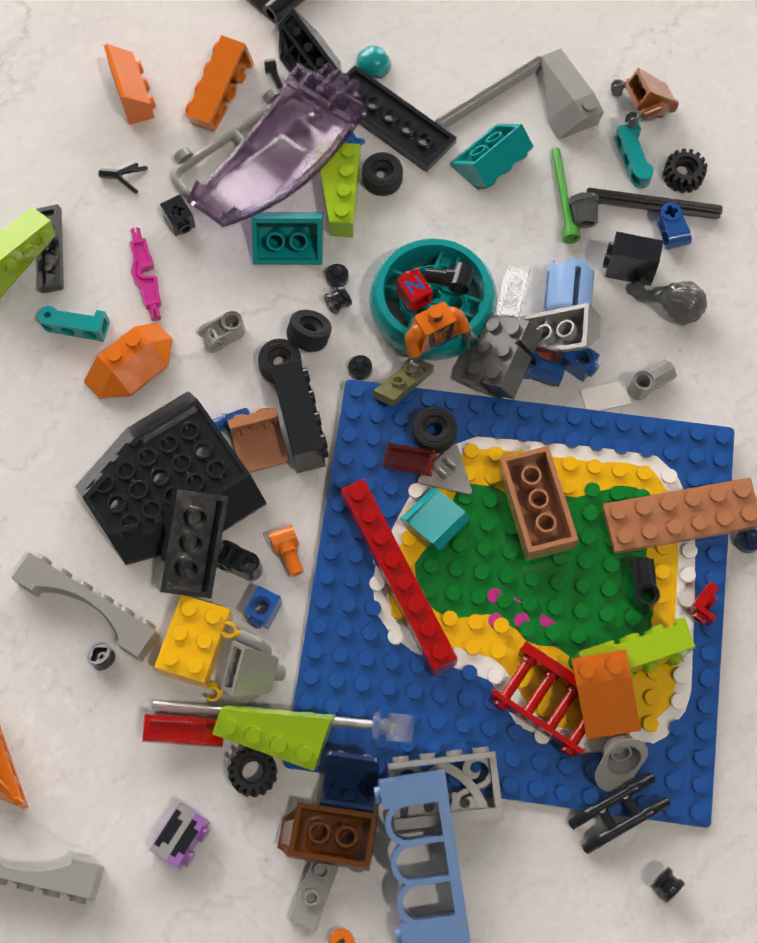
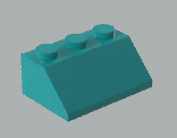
(493, 154)
(287, 238)

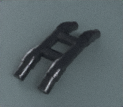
(614, 830)

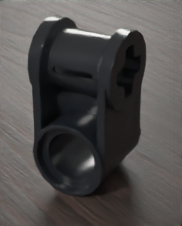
(234, 558)

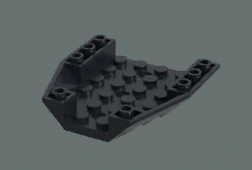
(169, 445)

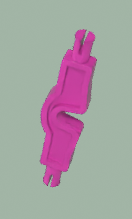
(146, 283)

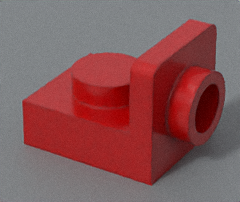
(705, 599)

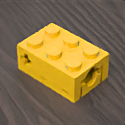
(193, 641)

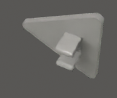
(449, 473)

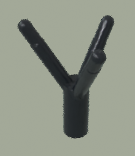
(117, 174)

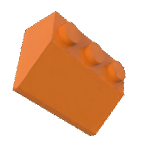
(130, 84)

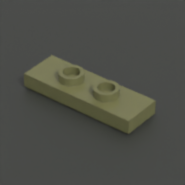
(401, 384)

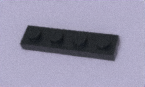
(51, 258)

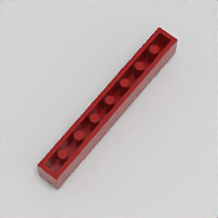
(399, 578)

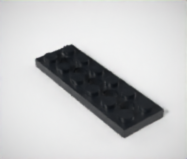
(407, 116)

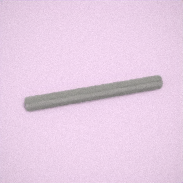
(489, 92)

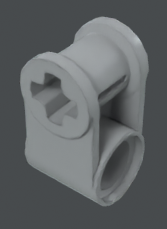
(221, 331)

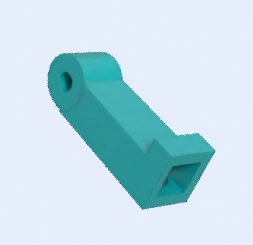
(629, 147)
(74, 324)

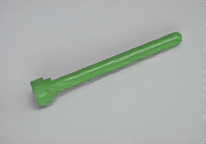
(570, 231)

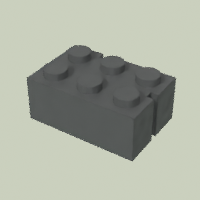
(499, 361)

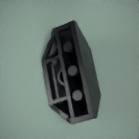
(303, 45)

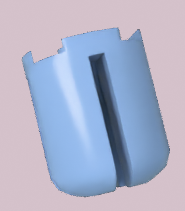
(568, 284)

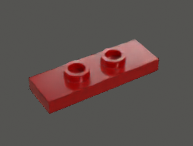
(180, 731)

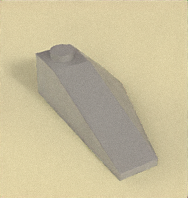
(569, 97)

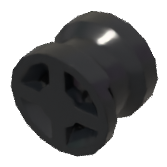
(338, 299)
(665, 882)

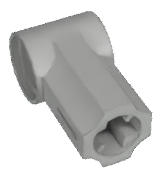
(652, 379)

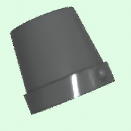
(584, 209)

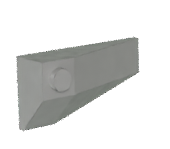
(566, 327)

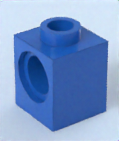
(578, 370)
(262, 597)

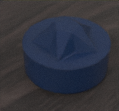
(747, 541)

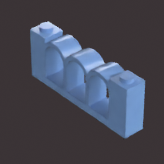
(416, 790)

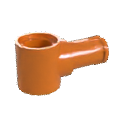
(285, 544)

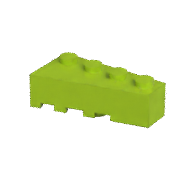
(340, 189)
(22, 244)
(655, 648)
(277, 732)

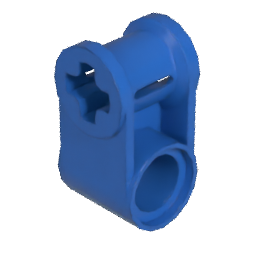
(673, 226)

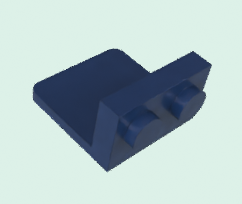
(350, 781)

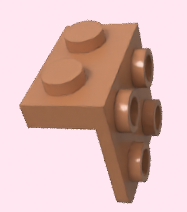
(259, 440)

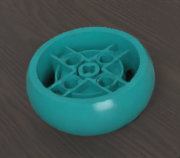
(437, 255)

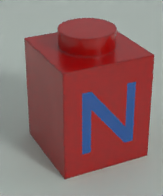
(414, 290)

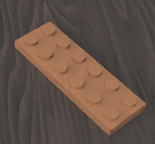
(681, 515)

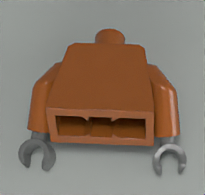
(648, 95)

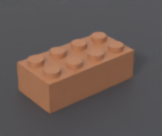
(537, 503)

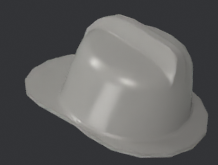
(620, 762)

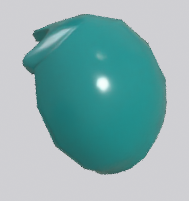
(374, 61)

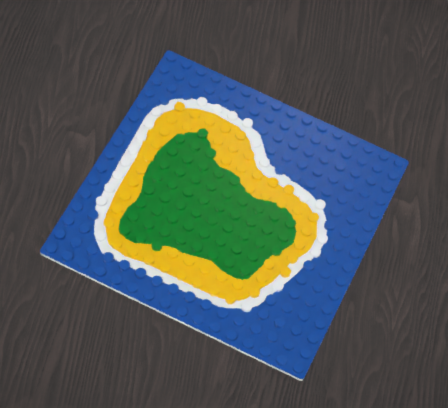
(366, 660)

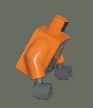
(433, 329)

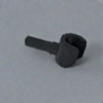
(271, 67)

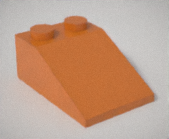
(606, 694)

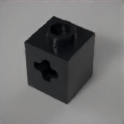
(178, 215)

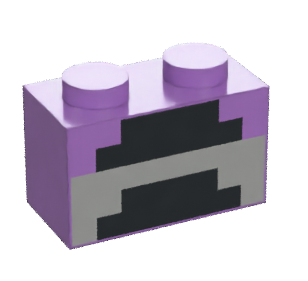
(181, 836)

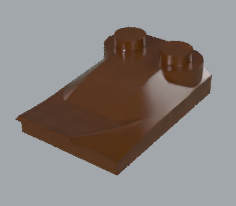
(329, 836)

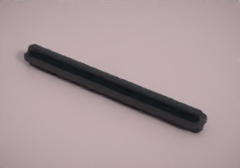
(656, 203)

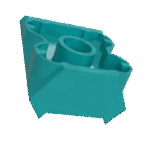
(435, 519)

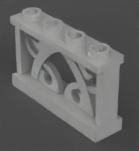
(478, 808)

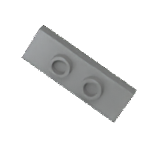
(313, 895)

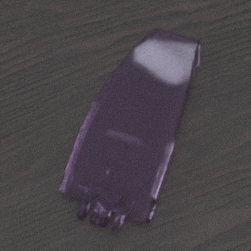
(284, 147)

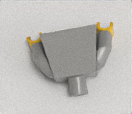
(248, 669)

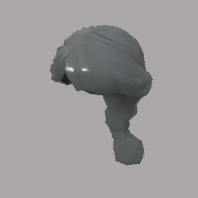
(682, 300)

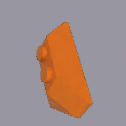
(130, 362)
(10, 785)

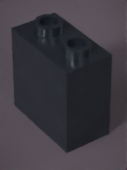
(632, 258)

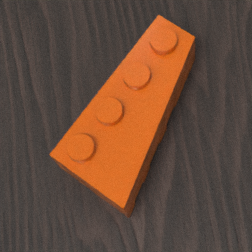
(218, 83)

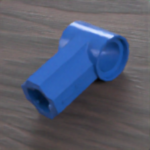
(544, 370)

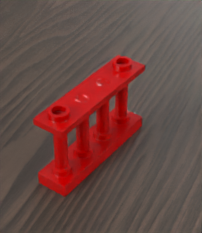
(552, 673)

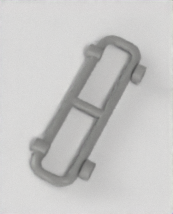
(187, 159)

